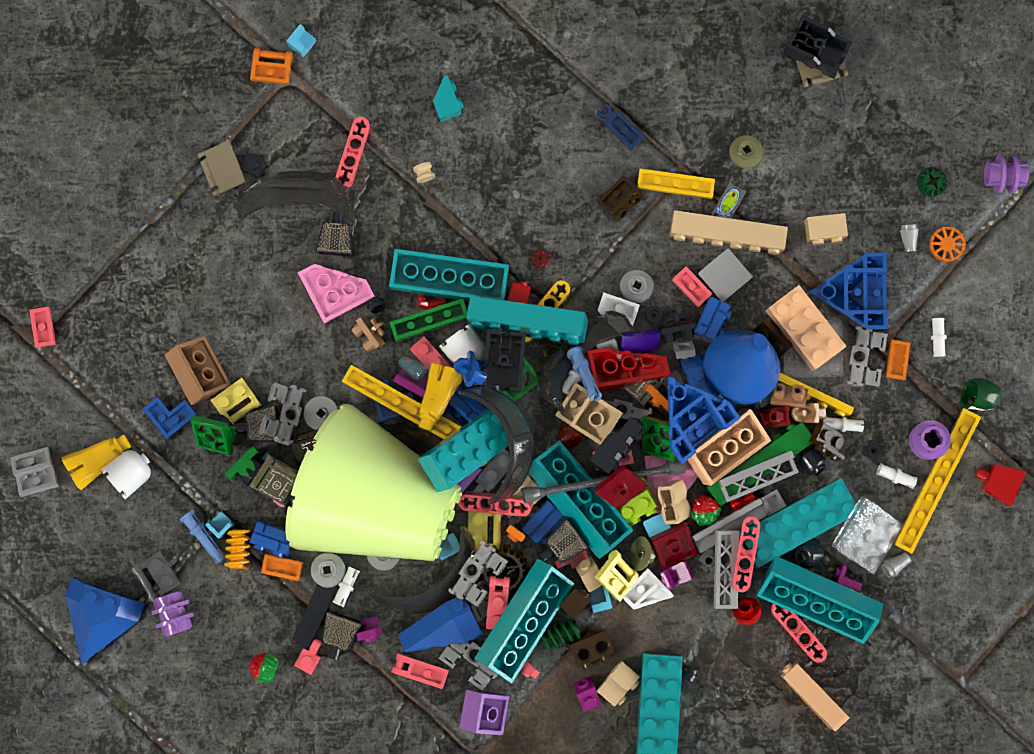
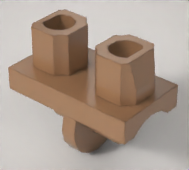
(372, 330)
(789, 396)
(810, 414)

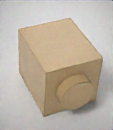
(587, 571)

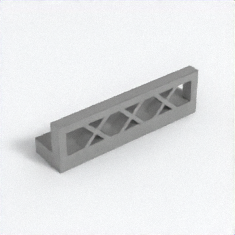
(732, 479)
(706, 537)
(730, 550)

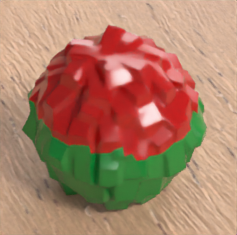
(705, 510)
(263, 667)

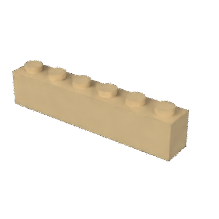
(729, 232)

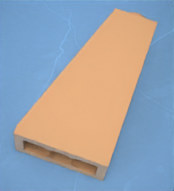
(814, 696)

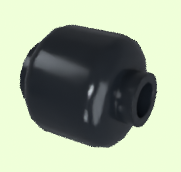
(812, 461)
(809, 554)

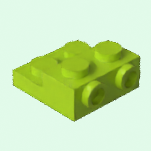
(641, 504)

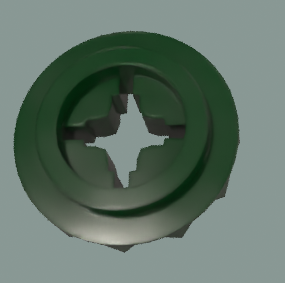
(931, 190)

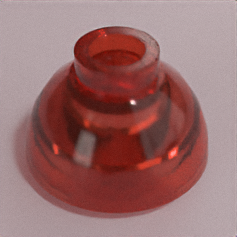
(569, 436)

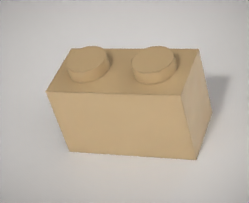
(826, 228)

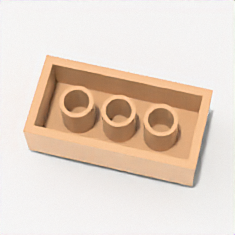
(805, 328)
(728, 448)

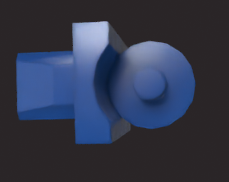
(470, 369)

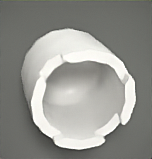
(461, 343)
(128, 472)

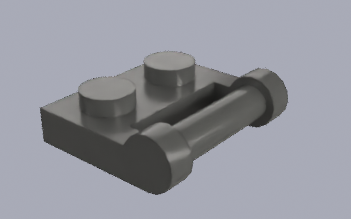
(161, 572)

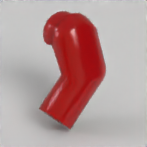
(425, 304)
(737, 503)

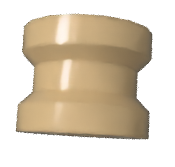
(424, 172)

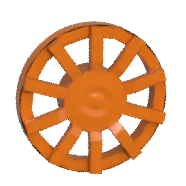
(947, 244)

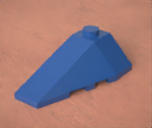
(444, 626)

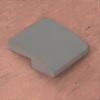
(725, 275)
(34, 472)

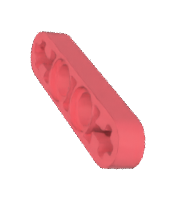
(355, 153)
(493, 508)
(749, 554)
(800, 629)

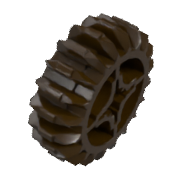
(519, 562)

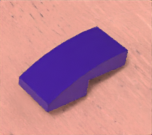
(641, 342)

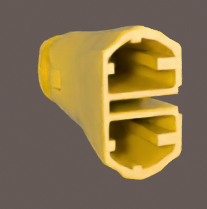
(440, 388)
(86, 463)

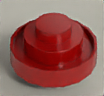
(748, 611)

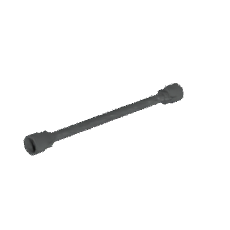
(531, 494)

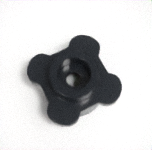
(867, 452)

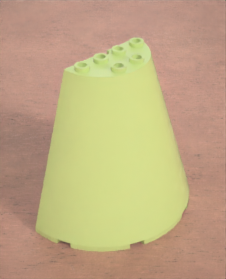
(366, 494)

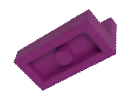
(414, 386)

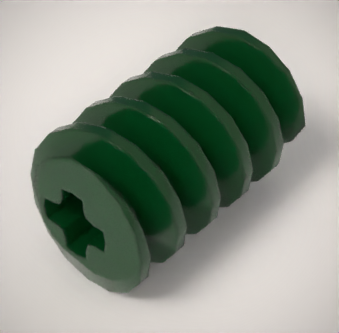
(560, 634)

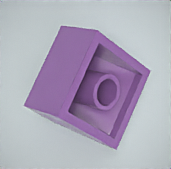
(484, 712)

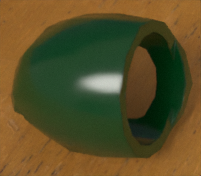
(986, 393)

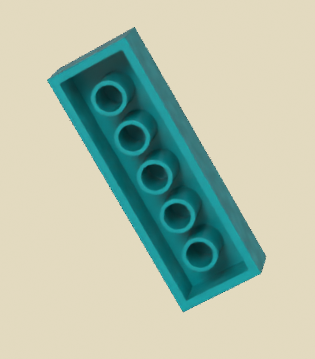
(447, 276)
(527, 318)
(464, 451)
(587, 512)
(800, 521)
(820, 600)
(524, 620)
(659, 704)

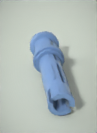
(581, 367)
(198, 529)

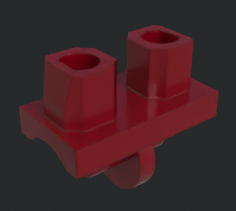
(774, 417)

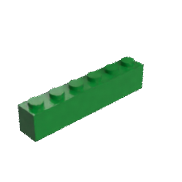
(794, 439)

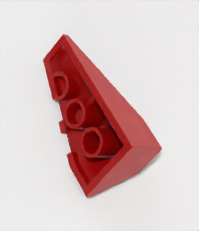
(620, 369)

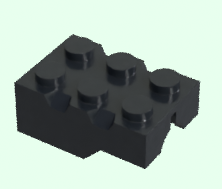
(817, 47)
(504, 360)
(616, 446)

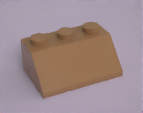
(197, 370)

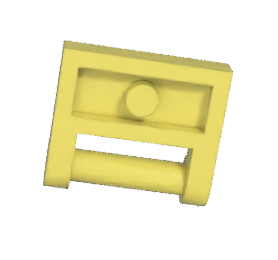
(234, 396)
(479, 527)
(613, 580)

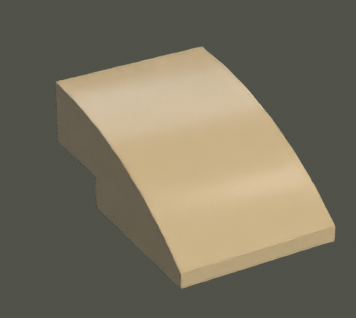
(589, 417)

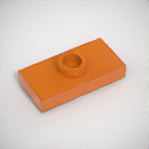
(898, 359)
(657, 398)
(515, 534)
(282, 567)

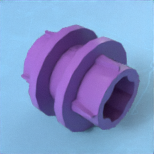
(1006, 174)
(939, 434)
(172, 613)

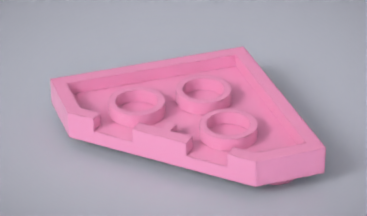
(334, 291)
(657, 480)

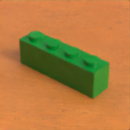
(429, 320)

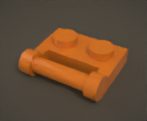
(271, 72)

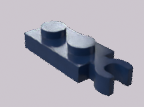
(621, 128)

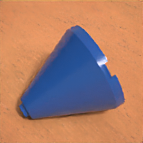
(741, 366)

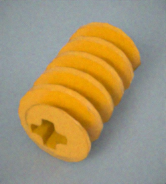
(237, 549)

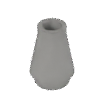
(909, 236)
(894, 565)

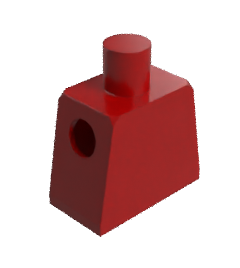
(1001, 482)

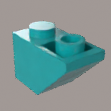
(445, 101)

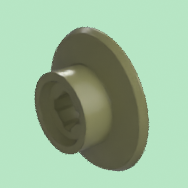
(738, 155)
(641, 553)

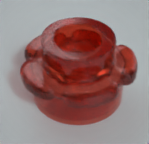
(545, 258)

